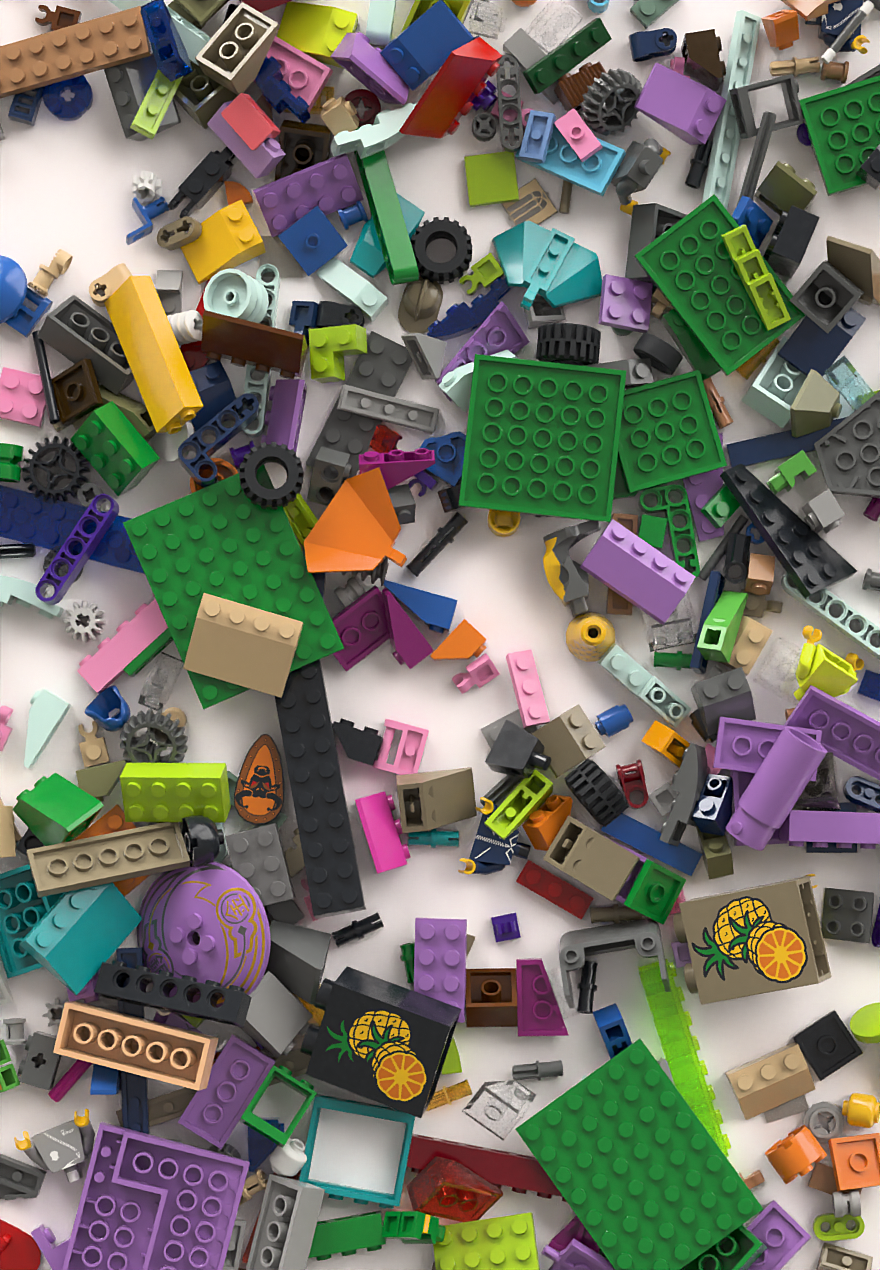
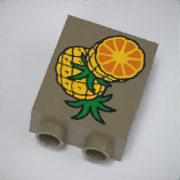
(752, 941)

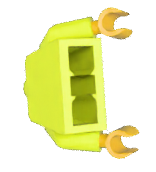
(824, 668)

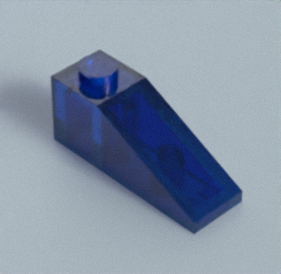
(165, 40)

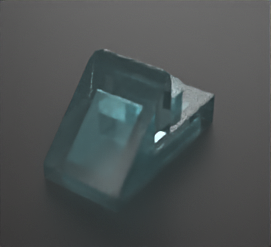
(849, 383)

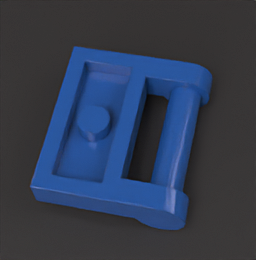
(25, 319)

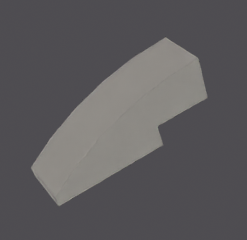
(527, 54)

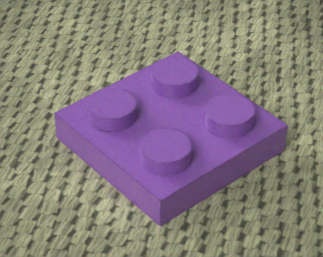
(625, 303)

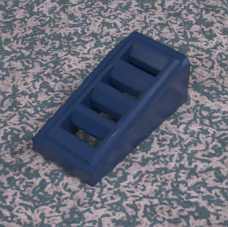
(29, 119)

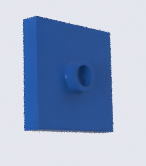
(312, 240)

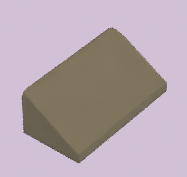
(839, 1258)

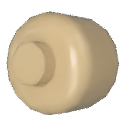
(176, 713)

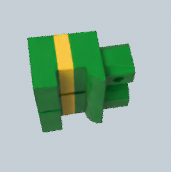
(412, 1227)

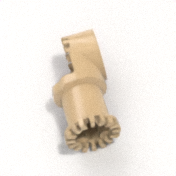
(47, 274)
(253, 1185)

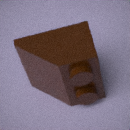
(491, 997)

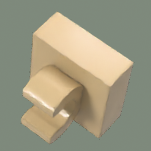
(661, 304)

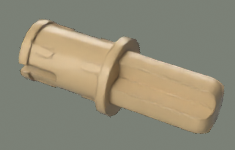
(795, 66)

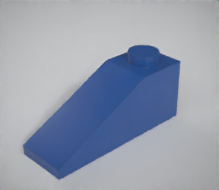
(429, 607)
(612, 1029)

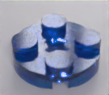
(72, 109)

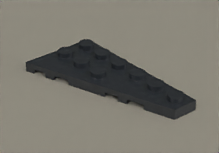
(801, 551)

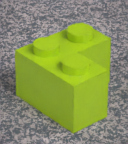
(330, 346)

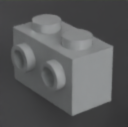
(823, 512)

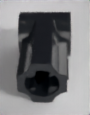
(737, 554)

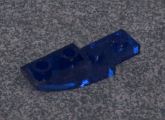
(278, 91)
(463, 319)

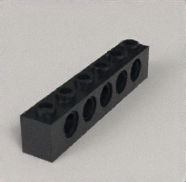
(232, 1011)

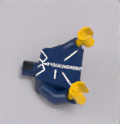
(489, 851)

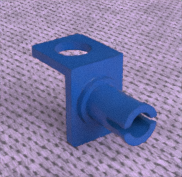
(146, 214)

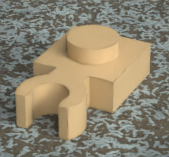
(94, 749)

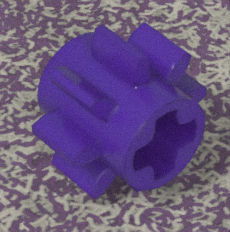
(486, 99)

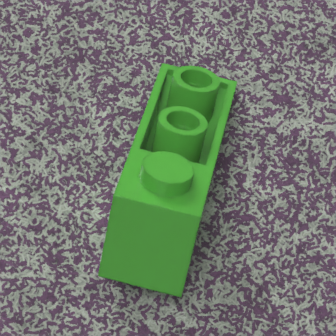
(722, 626)

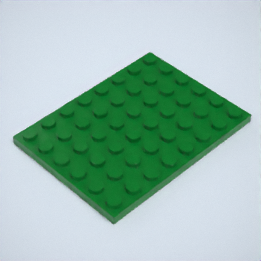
(235, 552)
(639, 1165)

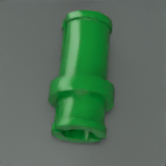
(672, 660)
(408, 958)

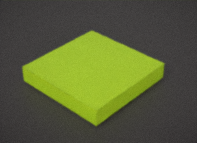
(491, 178)

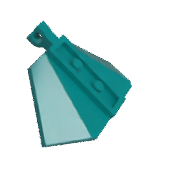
(548, 265)

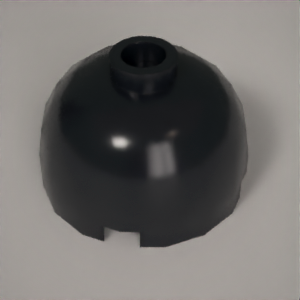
(201, 839)

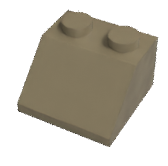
(569, 740)

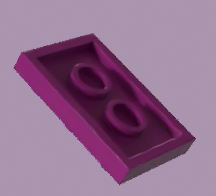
(361, 628)

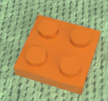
(856, 1161)

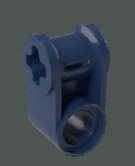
(649, 44)

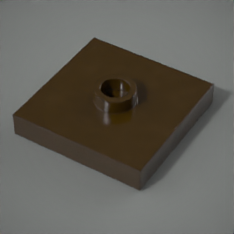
(76, 392)

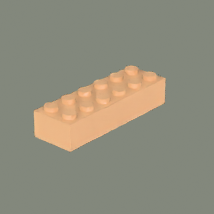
(136, 1045)

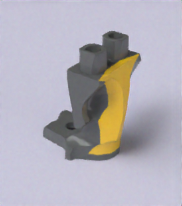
(562, 572)

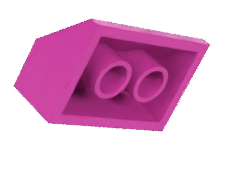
(382, 831)

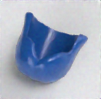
(105, 703)

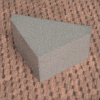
(543, 313)
(426, 354)

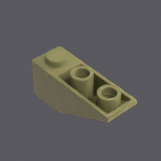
(133, 410)

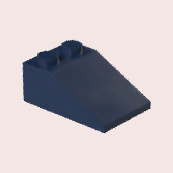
(814, 348)

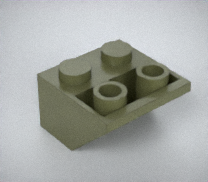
(785, 189)

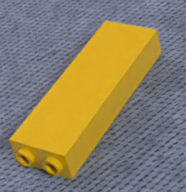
(153, 354)

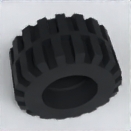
(445, 230)
(568, 344)
(271, 497)
(596, 792)

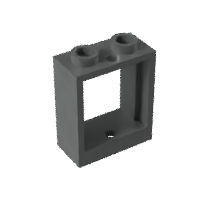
(743, 108)

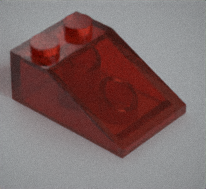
(451, 1191)

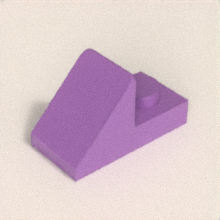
(53, 1253)

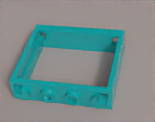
(360, 1195)

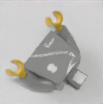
(61, 1146)

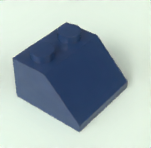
(214, 391)

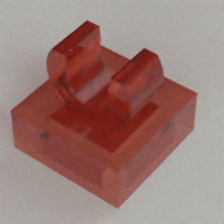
(384, 439)

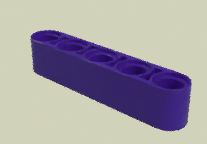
(65, 554)

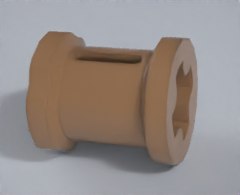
(835, 71)

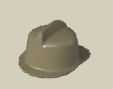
(420, 305)

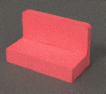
(249, 121)

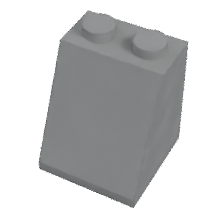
(275, 1017)

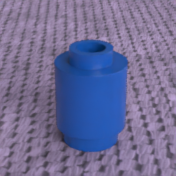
(613, 720)

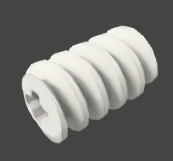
(186, 326)

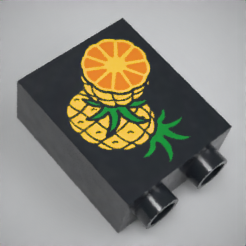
(380, 1040)

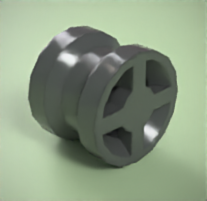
(481, 122)
(83, 493)

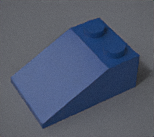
(426, 44)

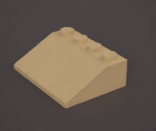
(243, 645)

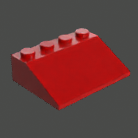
(453, 90)

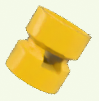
(503, 523)

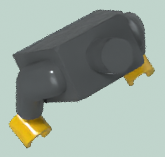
(638, 170)

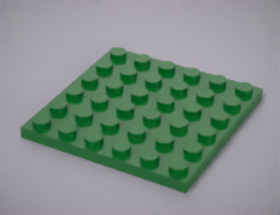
(542, 438)

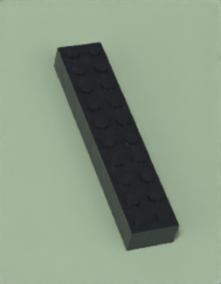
(319, 794)

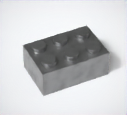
(262, 862)

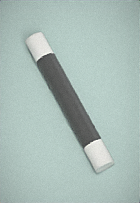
(847, 32)

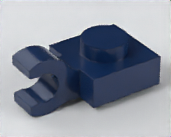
(303, 316)

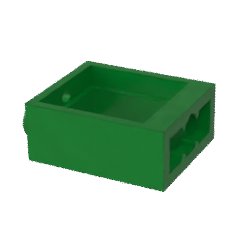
(262, 1127)

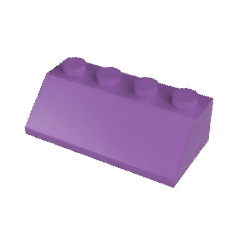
(637, 572)

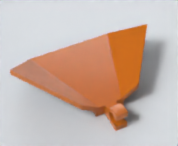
(355, 528)

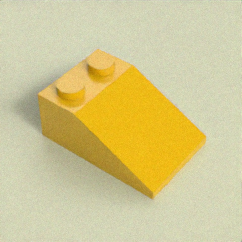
(224, 243)

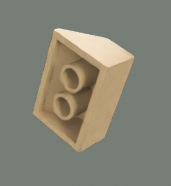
(770, 1080)

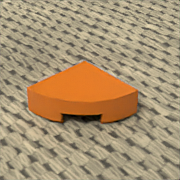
(236, 192)

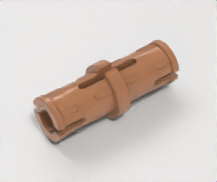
(723, 417)

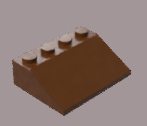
(253, 345)

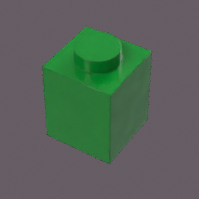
(652, 530)

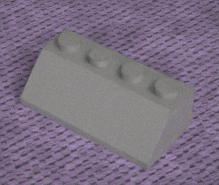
(285, 1225)

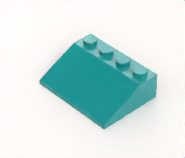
(18, 915)
(81, 933)

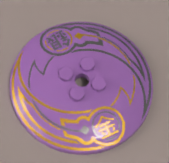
(223, 913)

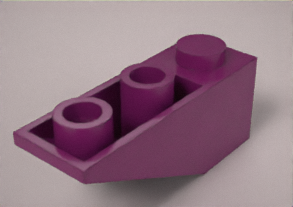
(397, 464)

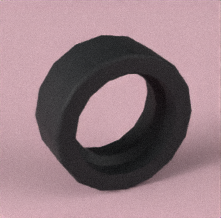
(661, 354)

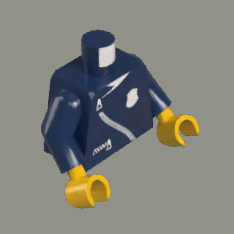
(836, 20)

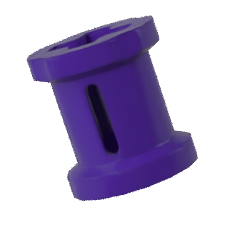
(238, 453)

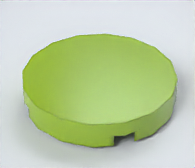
(866, 1024)

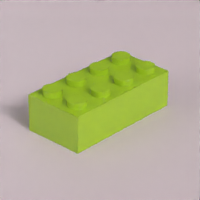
(175, 791)

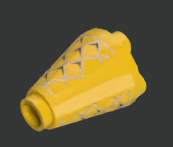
(584, 646)

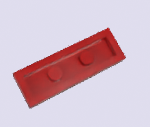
(554, 889)

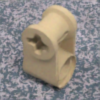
(109, 283)

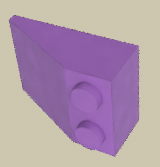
(680, 104)

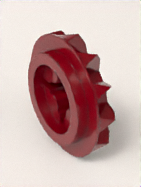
(369, 100)

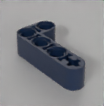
(222, 435)

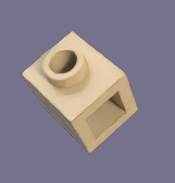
(340, 115)

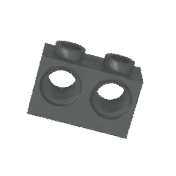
(325, 476)

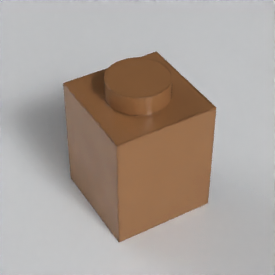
(760, 574)

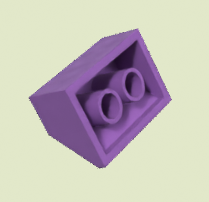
(370, 68)
(286, 412)

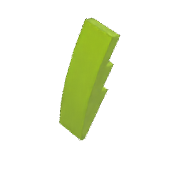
(755, 277)

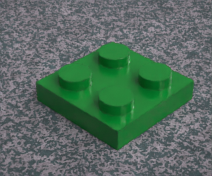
(655, 891)

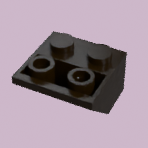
(702, 58)

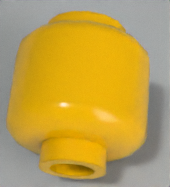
(861, 1110)

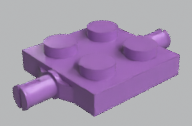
(576, 1257)

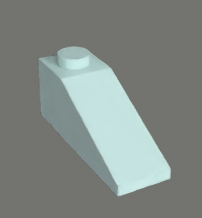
(353, 288)
(459, 381)
(44, 719)

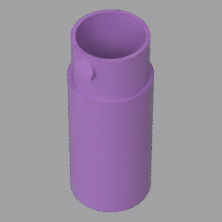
(775, 787)

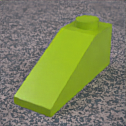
(520, 804)

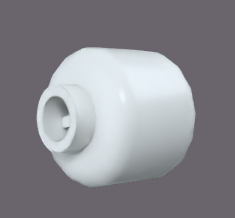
(289, 1159)

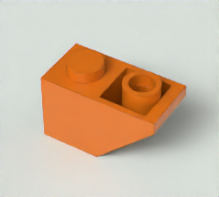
(547, 821)

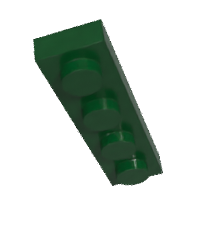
(567, 56)

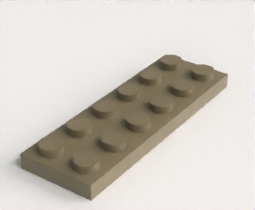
(107, 858)

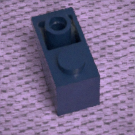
(714, 805)

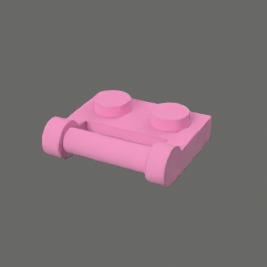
(409, 750)

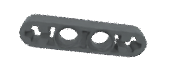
(507, 103)

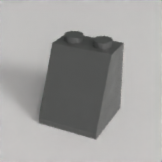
(298, 958)

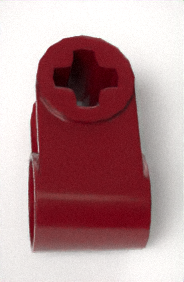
(632, 782)

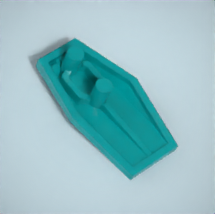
(368, 253)

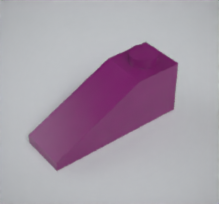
(403, 634)

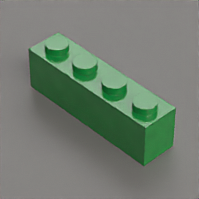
(347, 1235)

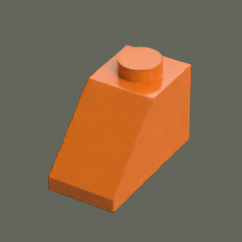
(781, 28)
(461, 644)

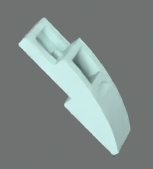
(375, 138)
(26, 596)
(644, 685)

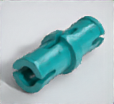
(434, 838)

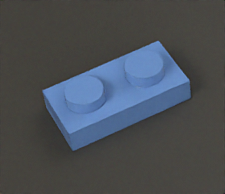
(537, 136)

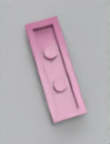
(527, 688)

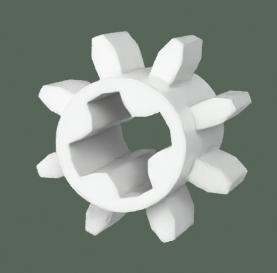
(147, 186)

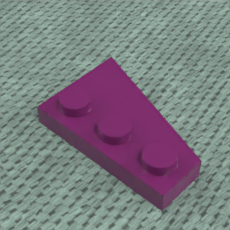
(536, 1003)

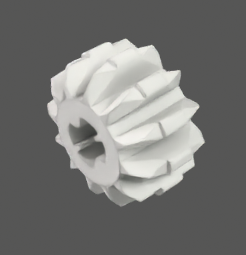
(88, 613)

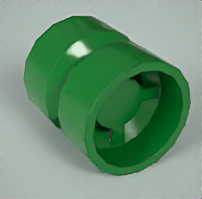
(9, 458)

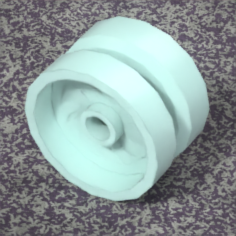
(236, 295)

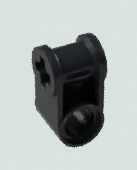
(336, 314)

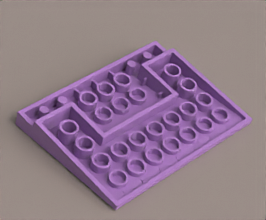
(154, 1205)

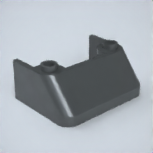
(638, 934)

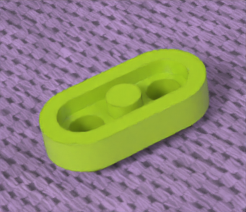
(837, 1227)

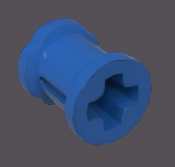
(352, 215)

